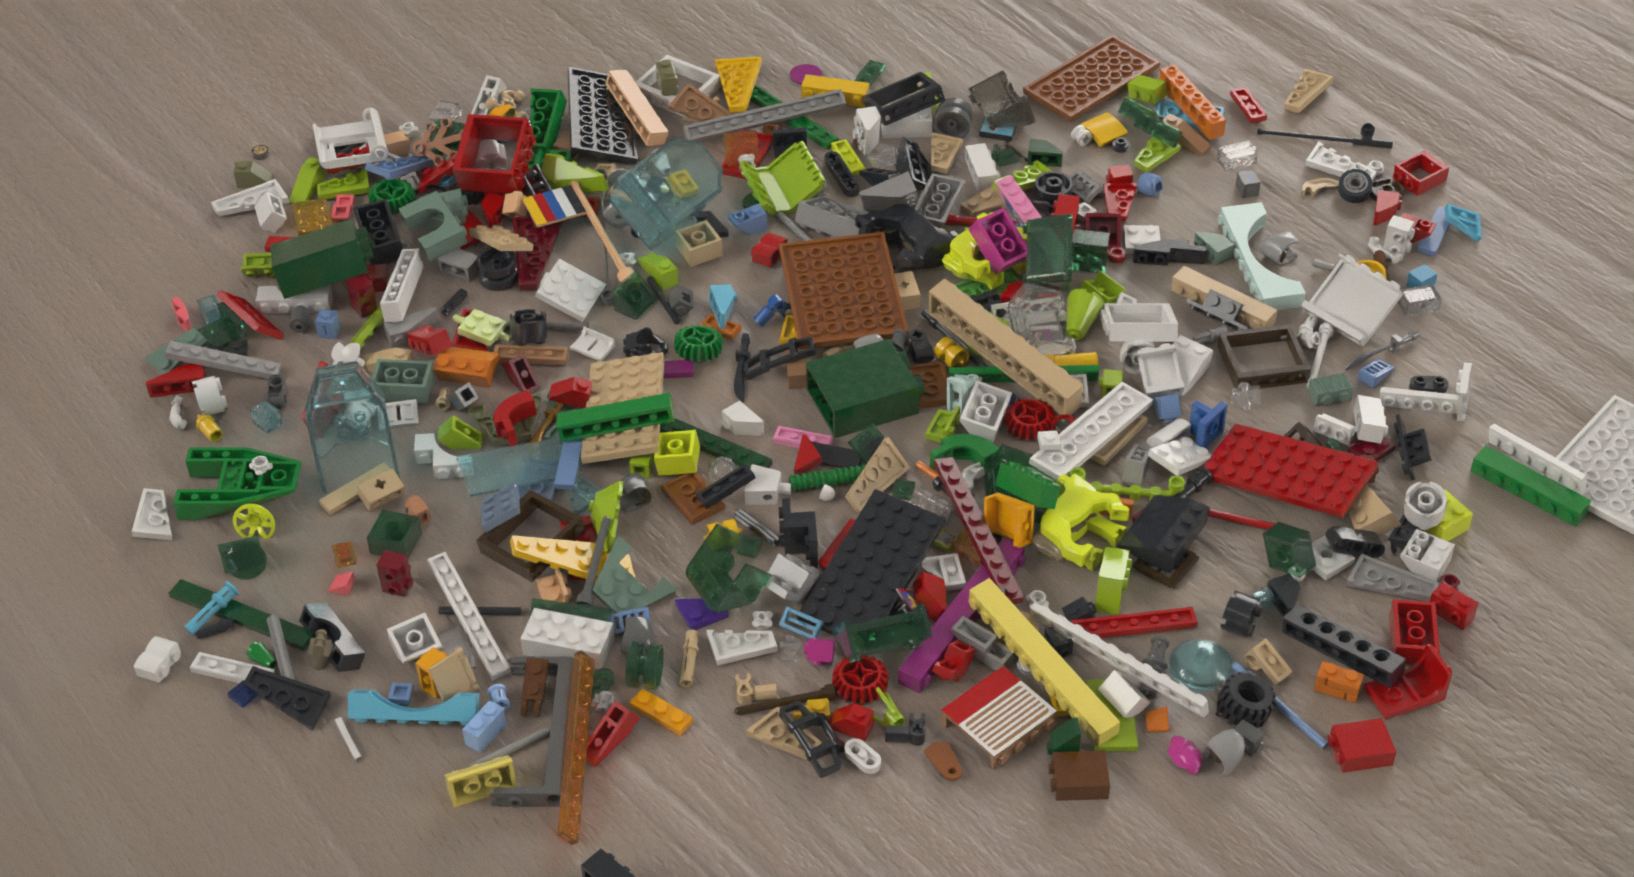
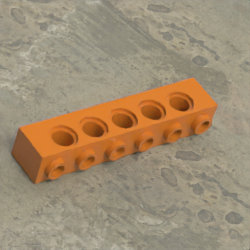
(1193, 102)

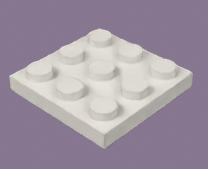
(570, 290)

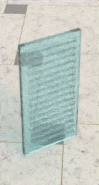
(518, 464)

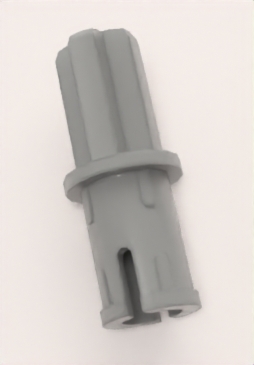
(1210, 335)

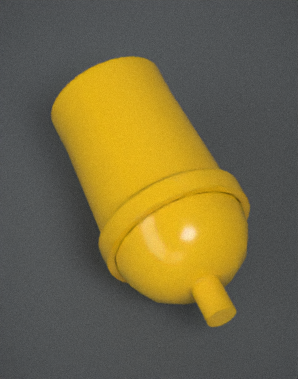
(208, 426)

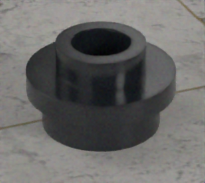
(1120, 145)

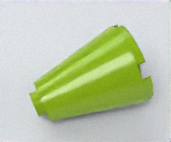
(1081, 312)

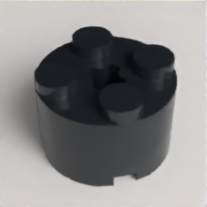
(528, 327)
(1241, 614)

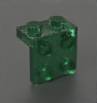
(227, 328)

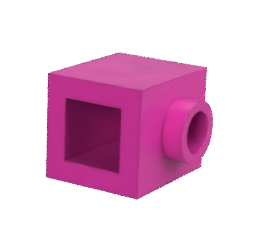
(820, 650)

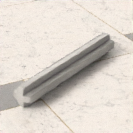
(280, 646)

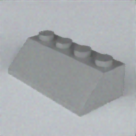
(939, 198)

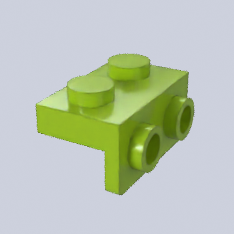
(257, 264)
(1104, 286)
(943, 424)

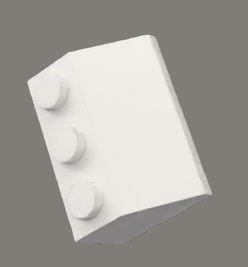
(985, 410)

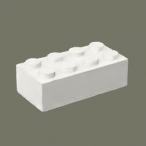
(565, 634)

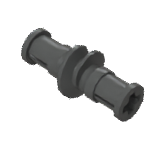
(1156, 661)

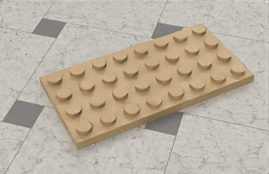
(618, 382)

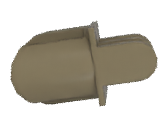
(319, 650)

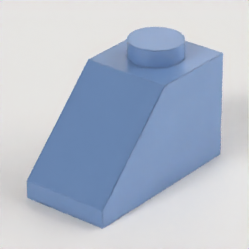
(1166, 407)

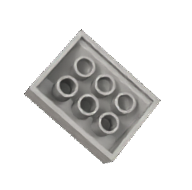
(890, 192)
(829, 216)

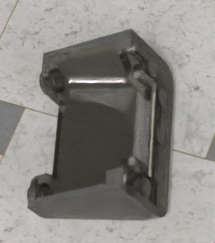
(1001, 102)

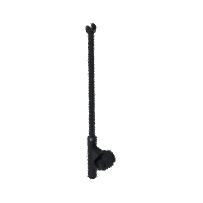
(1367, 133)

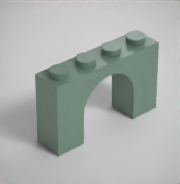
(433, 208)

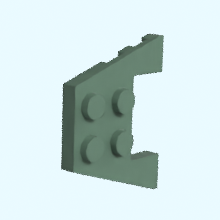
(620, 589)

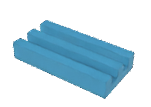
(817, 629)

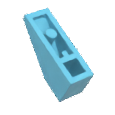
(722, 302)

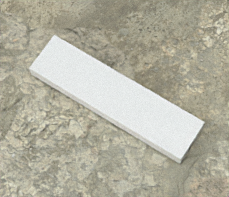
(222, 667)

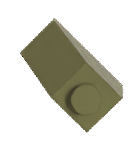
(250, 174)

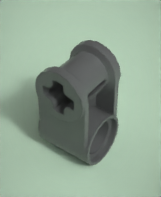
(901, 341)
(276, 391)

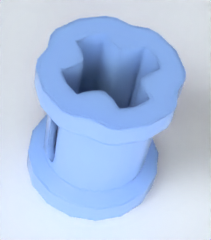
(499, 697)

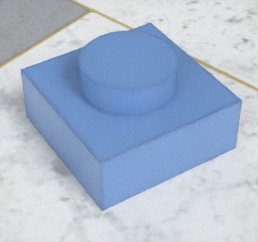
(401, 693)

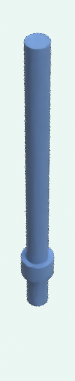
(1321, 742)

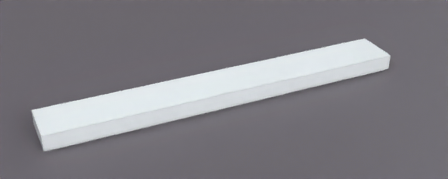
(468, 616)

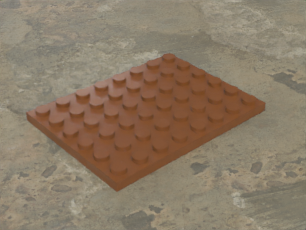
(842, 289)

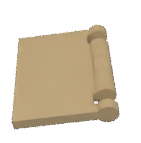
(453, 675)

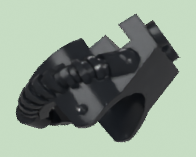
(643, 337)

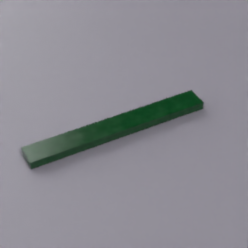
(240, 614)

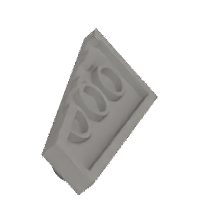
(1388, 579)

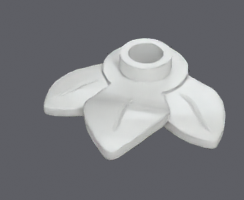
(346, 354)

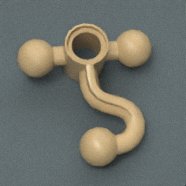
(508, 97)

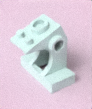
(963, 385)

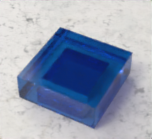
(241, 695)

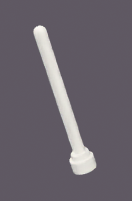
(1326, 332)

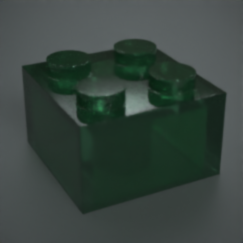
(1090, 251)
(394, 533)
(1289, 547)

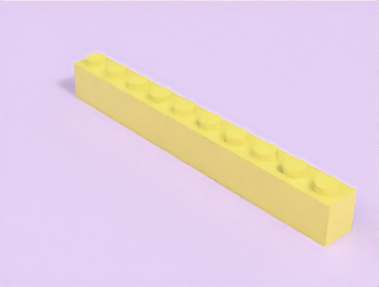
(1044, 662)

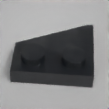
(719, 228)

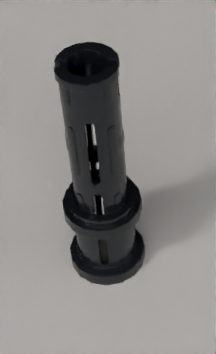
(1195, 483)

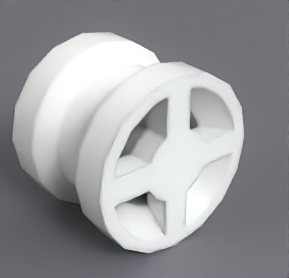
(1081, 135)

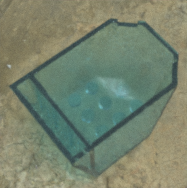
(666, 190)

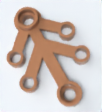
(438, 142)

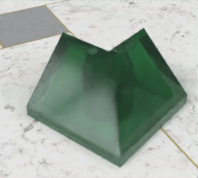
(633, 296)

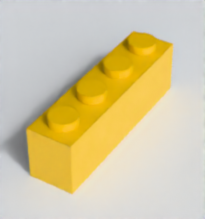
(851, 90)

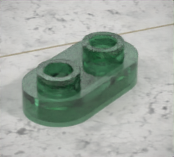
(599, 676)

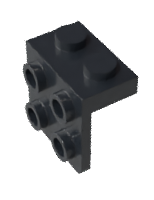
(786, 138)

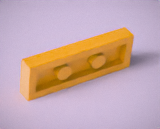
(661, 712)

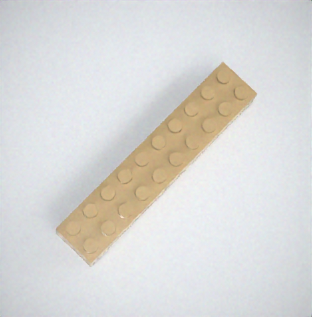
(1005, 348)

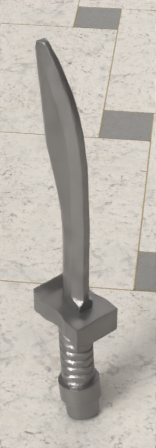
(1394, 346)

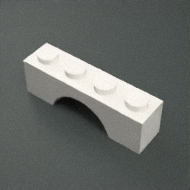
(271, 301)

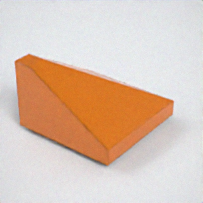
(1157, 720)

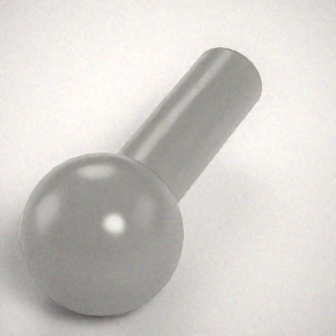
(1323, 265)

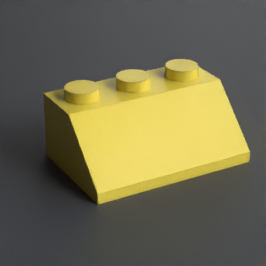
(480, 780)

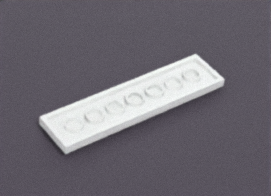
(1092, 430)

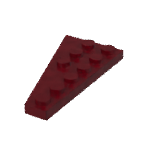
(533, 263)

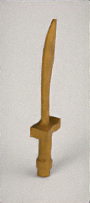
(550, 415)

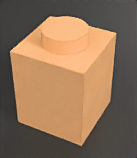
(397, 143)
(514, 205)

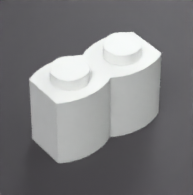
(157, 659)

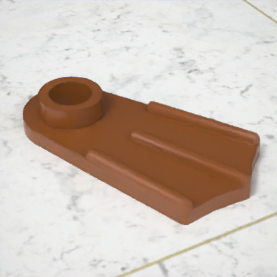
(944, 760)

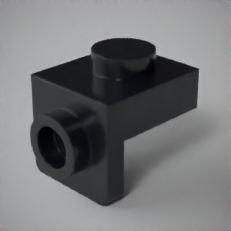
(1079, 609)
(1063, 648)

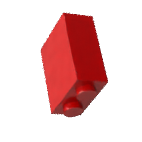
(1362, 745)

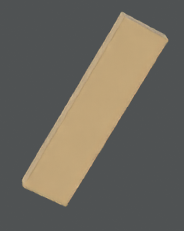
(348, 493)

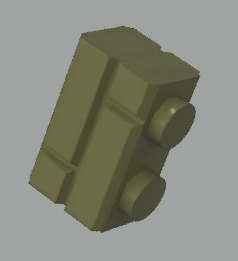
(666, 78)

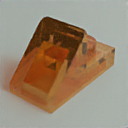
(344, 554)

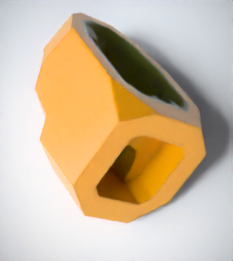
(503, 110)

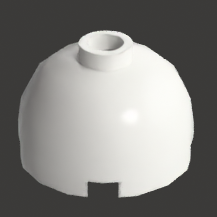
(1129, 354)

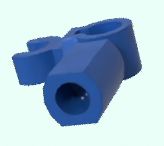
(776, 304)

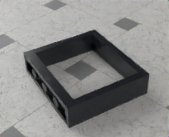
(908, 105)

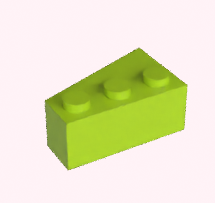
(1112, 580)

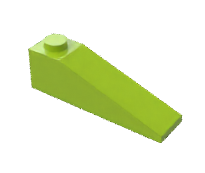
(562, 172)
(607, 504)

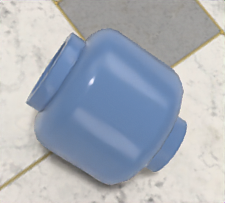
(1150, 184)

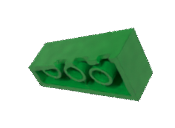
(546, 116)
(1028, 484)

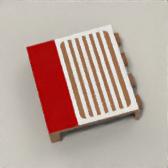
(1000, 715)

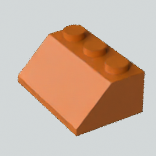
(466, 366)

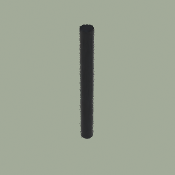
(663, 300)
(447, 610)

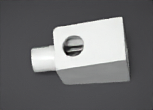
(766, 487)

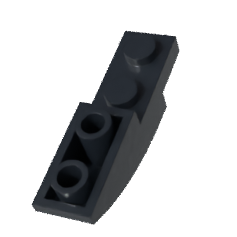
(1169, 250)

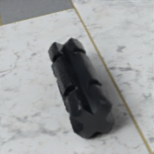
(453, 302)

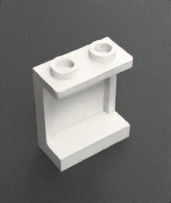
(1160, 370)

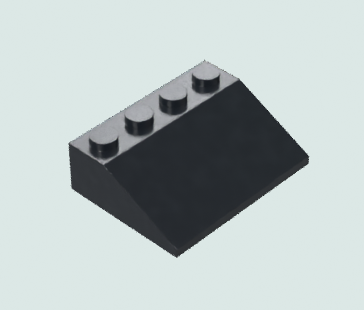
(1165, 530)

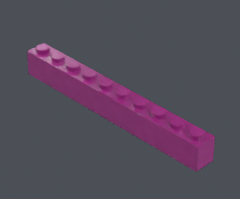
(918, 667)

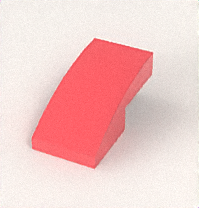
(343, 208)
(181, 313)

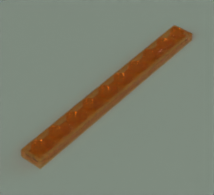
(576, 748)

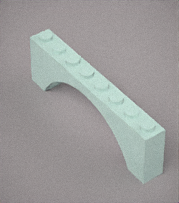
(1239, 226)

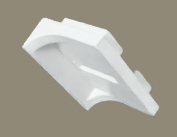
(588, 339)
(408, 412)

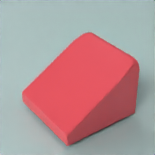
(342, 583)

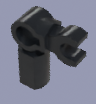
(915, 734)

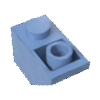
(750, 219)

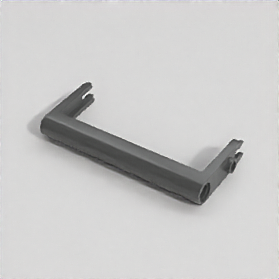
(550, 793)

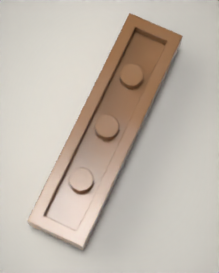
(534, 354)

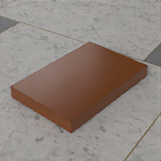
(935, 383)
(683, 493)

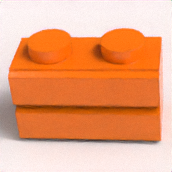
(1338, 682)

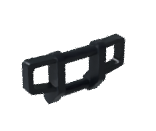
(765, 354)
(817, 719)

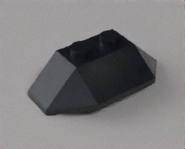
(914, 162)

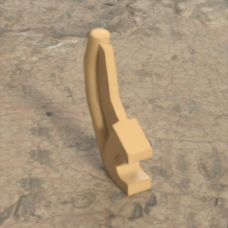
(1316, 185)

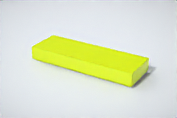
(848, 155)

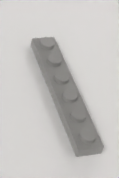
(221, 360)

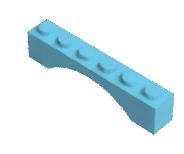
(371, 705)

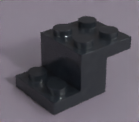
(799, 532)

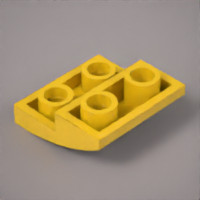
(1105, 129)

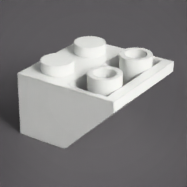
(867, 128)
(1427, 555)

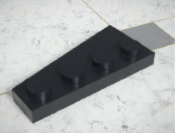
(290, 696)

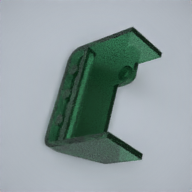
(710, 571)
(883, 634)

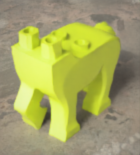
(969, 262)

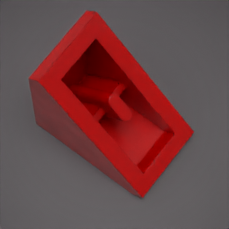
(807, 457)

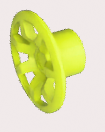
(255, 520)

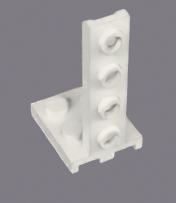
(1432, 401)

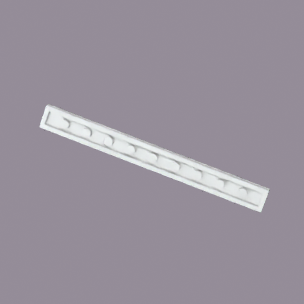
(1125, 662)

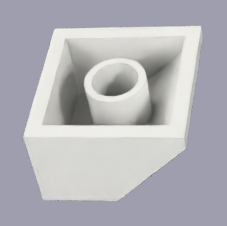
(413, 638)

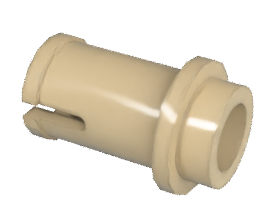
(442, 401)

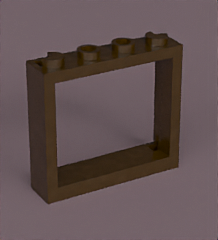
(1268, 377)
(489, 541)

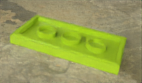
(1127, 736)

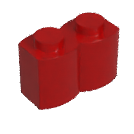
(767, 250)

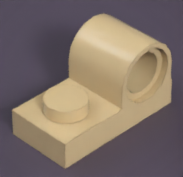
(1268, 659)

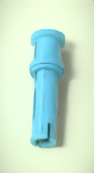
(192, 626)

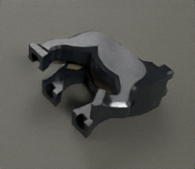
(918, 239)

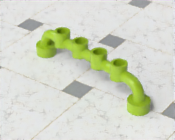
(1176, 485)

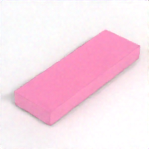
(792, 437)

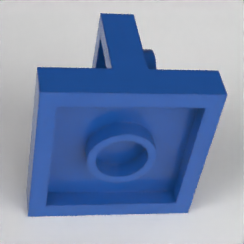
(1207, 422)

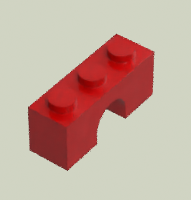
(429, 340)

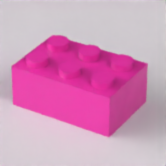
(999, 241)

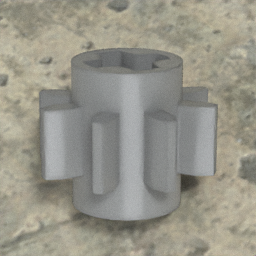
(602, 702)

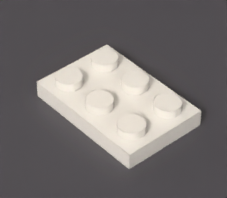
(1180, 455)

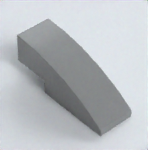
(987, 648)

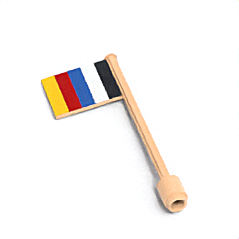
(566, 204)

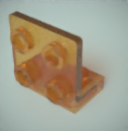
(739, 144)

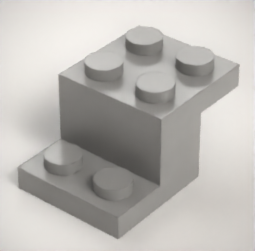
(792, 577)

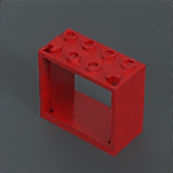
(493, 128)

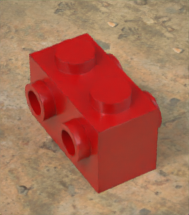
(1454, 605)

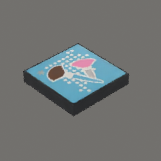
(1004, 134)

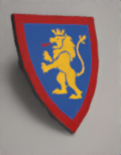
(908, 602)

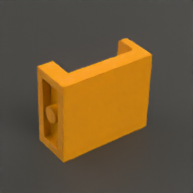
(1010, 518)

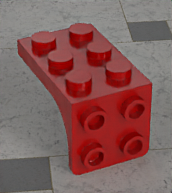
(1418, 686)

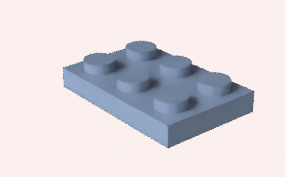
(500, 507)

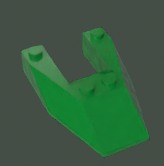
(236, 482)

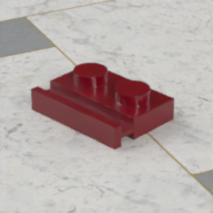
(1377, 450)

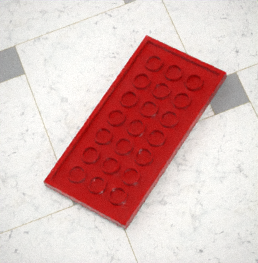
(1290, 470)

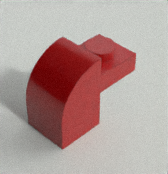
(956, 661)

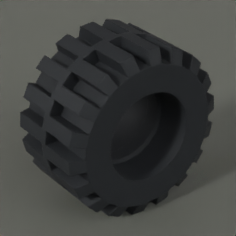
(1246, 699)

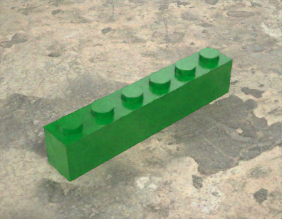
(615, 417)
(1530, 486)

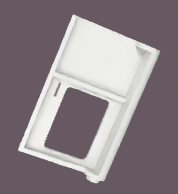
(351, 133)

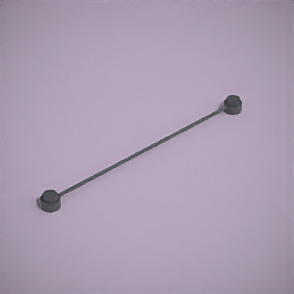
(607, 294)

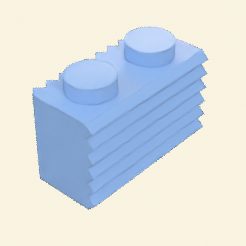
(484, 726)

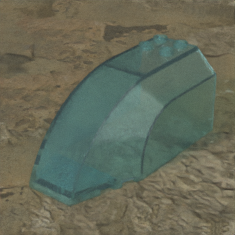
(345, 409)

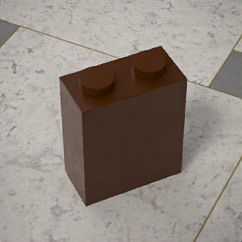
(1079, 775)

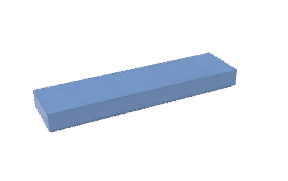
(1432, 243)
(568, 465)

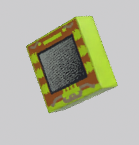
(943, 539)

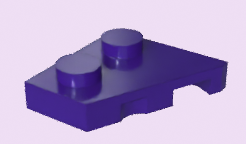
(697, 614)

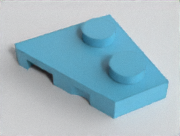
(1464, 220)

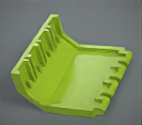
(785, 180)

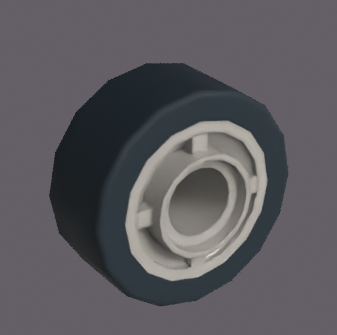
(1351, 193)

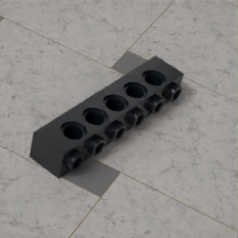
(1343, 645)

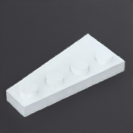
(1332, 163)
(247, 198)

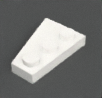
(733, 647)

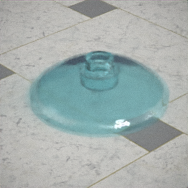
(1200, 664)

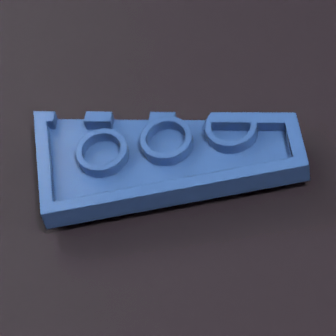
(400, 166)

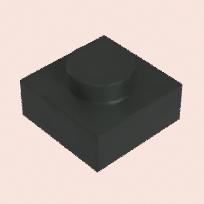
(239, 347)

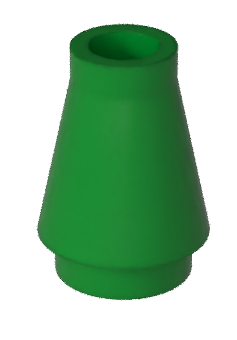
(260, 654)

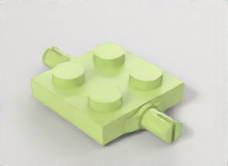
(482, 327)

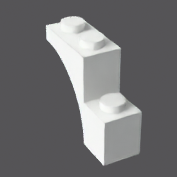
(428, 451)

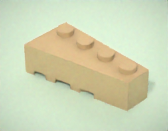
(1371, 513)

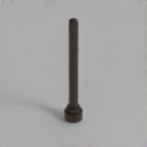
(825, 692)

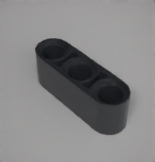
(1355, 541)

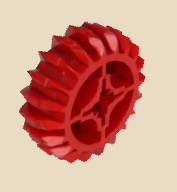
(1028, 418)
(848, 684)

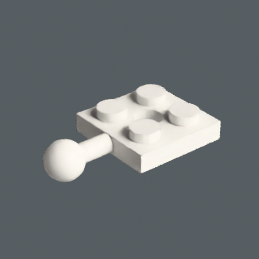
(1327, 566)

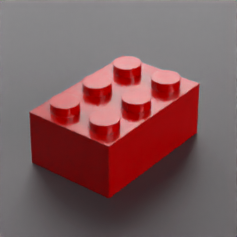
(1412, 628)

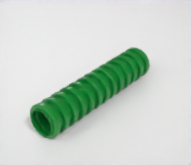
(828, 477)

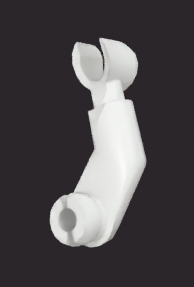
(1374, 246)
(174, 417)

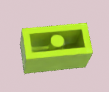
(1147, 89)

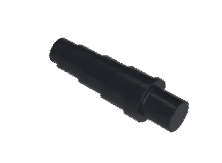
(216, 628)

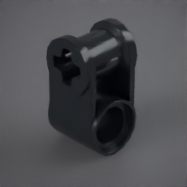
(920, 347)

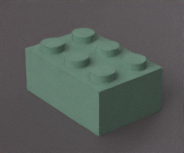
(404, 379)

